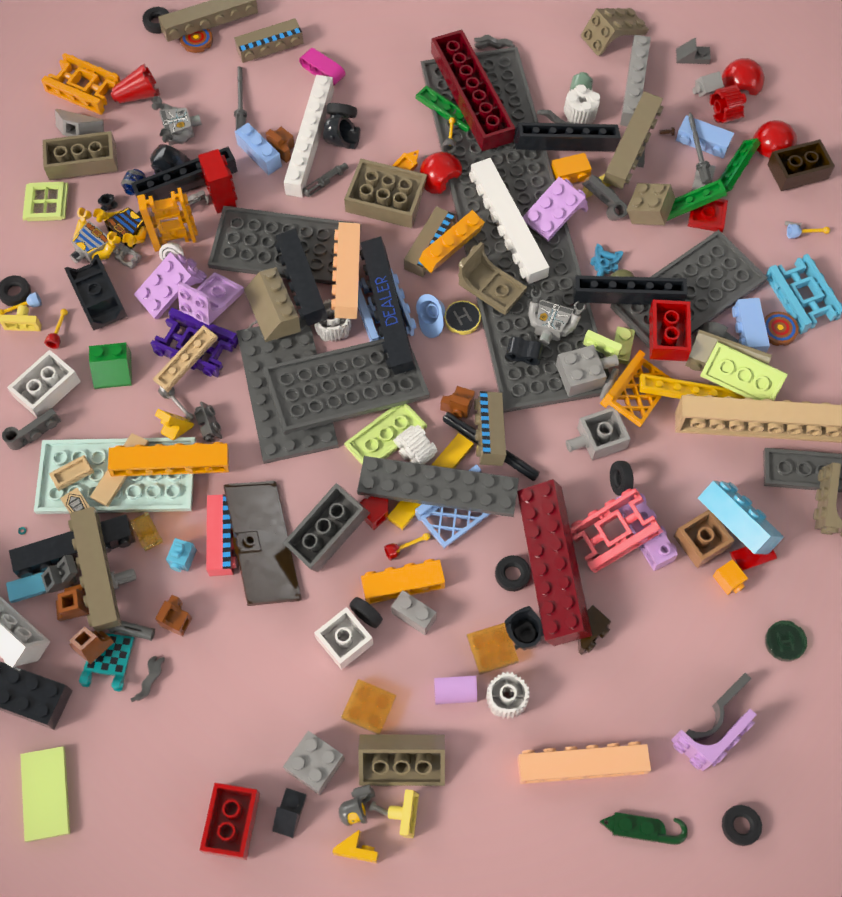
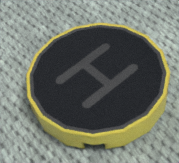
(462, 317)

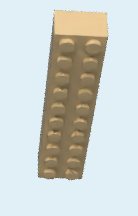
(759, 418)

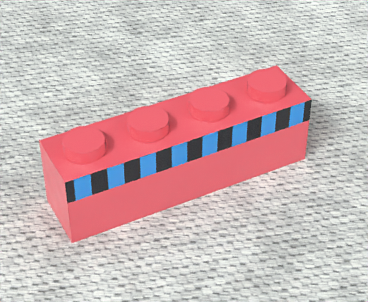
(220, 545)

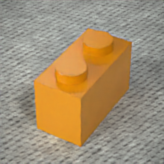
(573, 168)

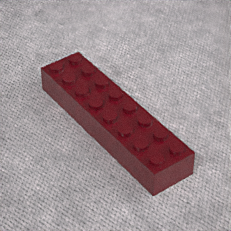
(472, 90)
(554, 563)

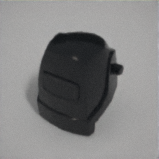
(341, 132)
(166, 157)
(524, 628)

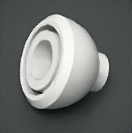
(170, 247)

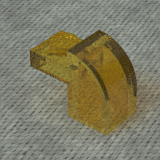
(146, 531)

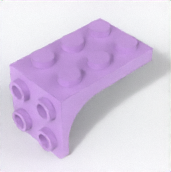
(555, 208)
(162, 285)
(209, 298)
(704, 755)

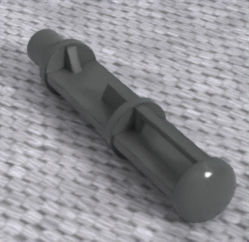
(325, 179)

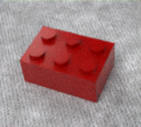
(218, 180)
(670, 330)
(230, 821)

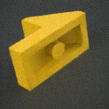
(174, 424)
(349, 849)

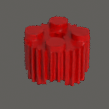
(728, 104)

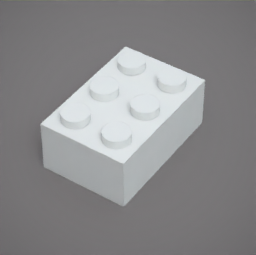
(44, 384)

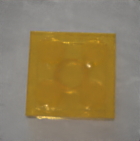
(492, 648)
(368, 707)

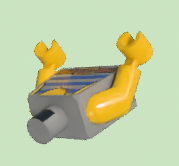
(90, 240)

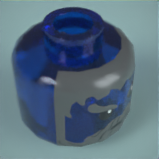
(130, 177)

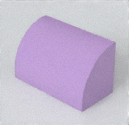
(455, 690)

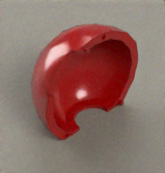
(745, 74)
(775, 136)
(440, 169)

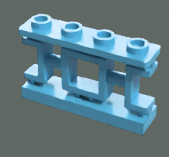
(793, 301)

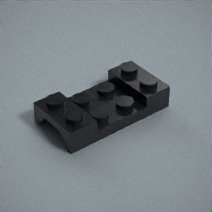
(96, 294)

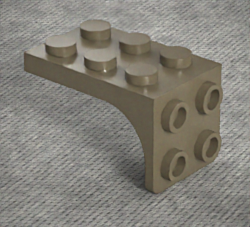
(610, 24)
(488, 281)
(826, 513)

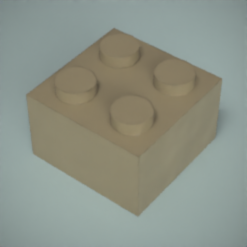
(651, 204)

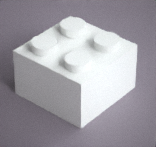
(344, 638)

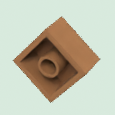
(703, 538)

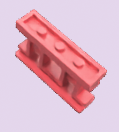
(622, 544)

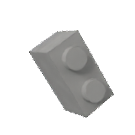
(413, 612)

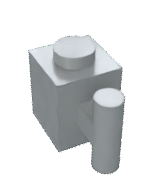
(708, 84)

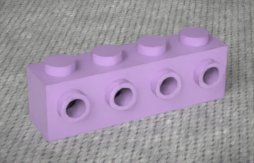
(658, 550)

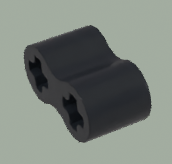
(524, 351)

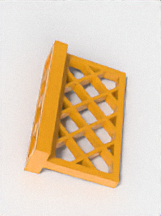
(623, 383)

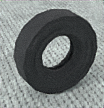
(149, 15)
(343, 109)
(9, 282)
(621, 477)
(512, 585)
(366, 612)
(753, 819)

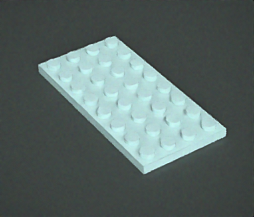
(137, 493)

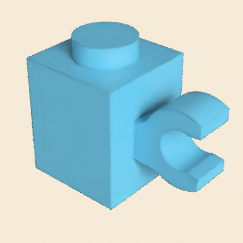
(181, 555)

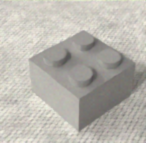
(314, 762)

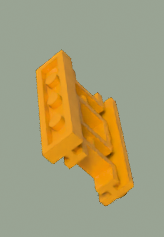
(76, 93)
(168, 209)

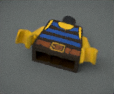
(125, 223)

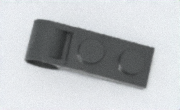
(607, 196)
(31, 431)

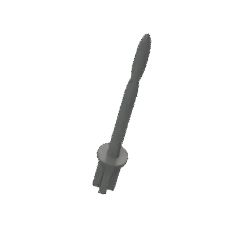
(240, 114)
(702, 166)

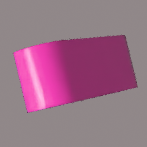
(321, 65)

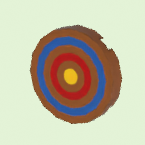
(197, 41)
(781, 328)

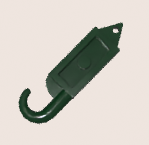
(643, 828)

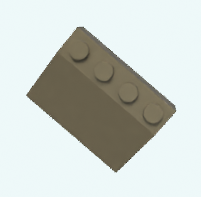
(385, 193)

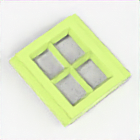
(45, 201)

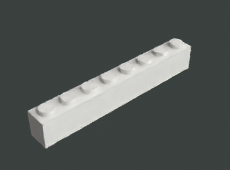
(308, 136)
(509, 221)

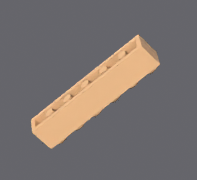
(347, 271)
(583, 763)

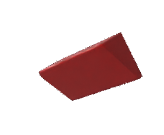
(747, 559)

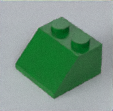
(110, 365)

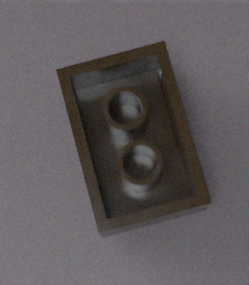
(800, 165)

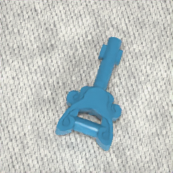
(603, 265)

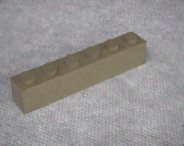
(204, 16)
(633, 139)
(95, 569)

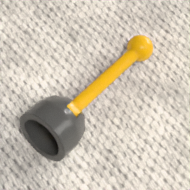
(449, 141)

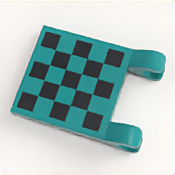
(110, 662)

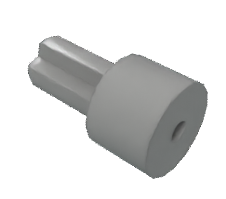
(123, 577)

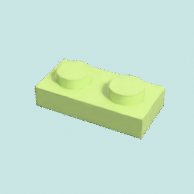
(625, 337)
(602, 344)

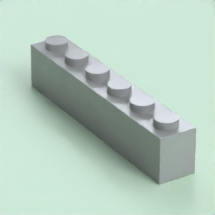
(635, 77)

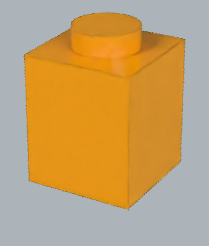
(730, 577)

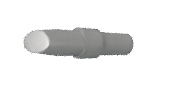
(609, 382)

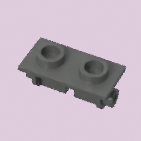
(206, 414)

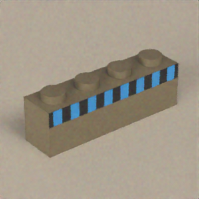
(269, 40)
(436, 226)
(490, 428)

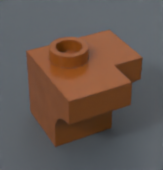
(281, 141)
(459, 402)
(71, 603)
(173, 617)
(90, 643)

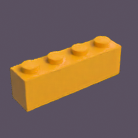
(451, 241)
(411, 578)

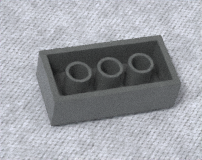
(326, 528)

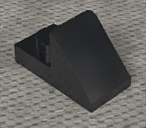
(289, 813)

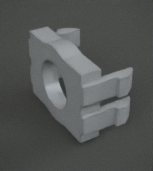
(197, 197)
(119, 256)

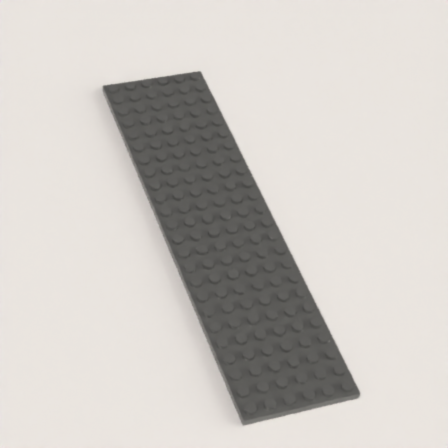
(527, 178)

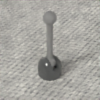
(189, 416)

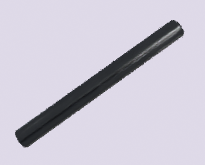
(510, 458)

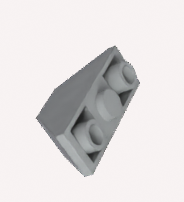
(77, 124)

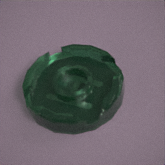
(785, 641)

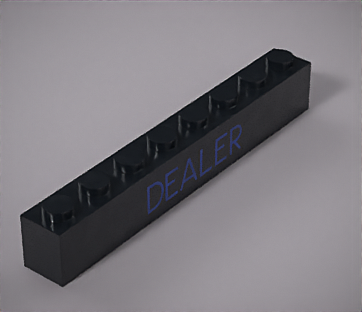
(387, 305)

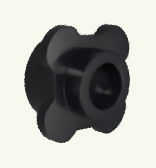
(107, 202)

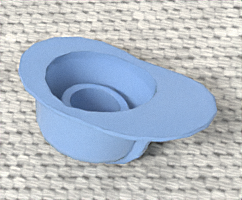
(430, 315)

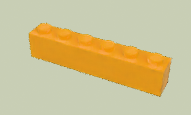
(169, 459)

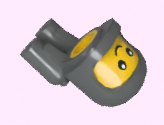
(354, 810)

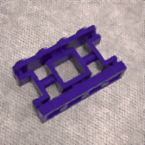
(226, 338)

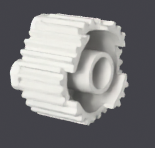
(581, 105)
(333, 327)
(415, 445)
(501, 705)

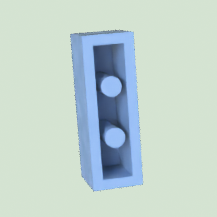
(711, 138)
(258, 149)
(751, 324)

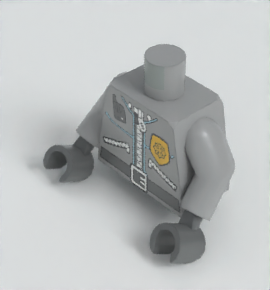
(175, 122)
(552, 320)

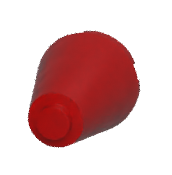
(135, 86)

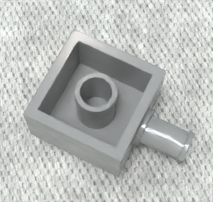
(583, 369)
(601, 434)

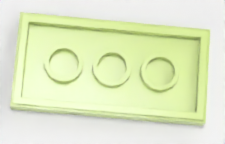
(743, 373)
(378, 436)
(45, 794)

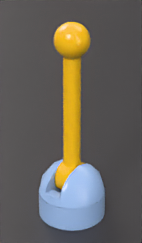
(795, 230)
(32, 300)

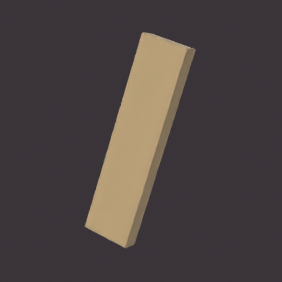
(185, 358)
(108, 485)

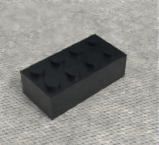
(32, 696)

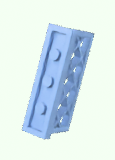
(425, 511)

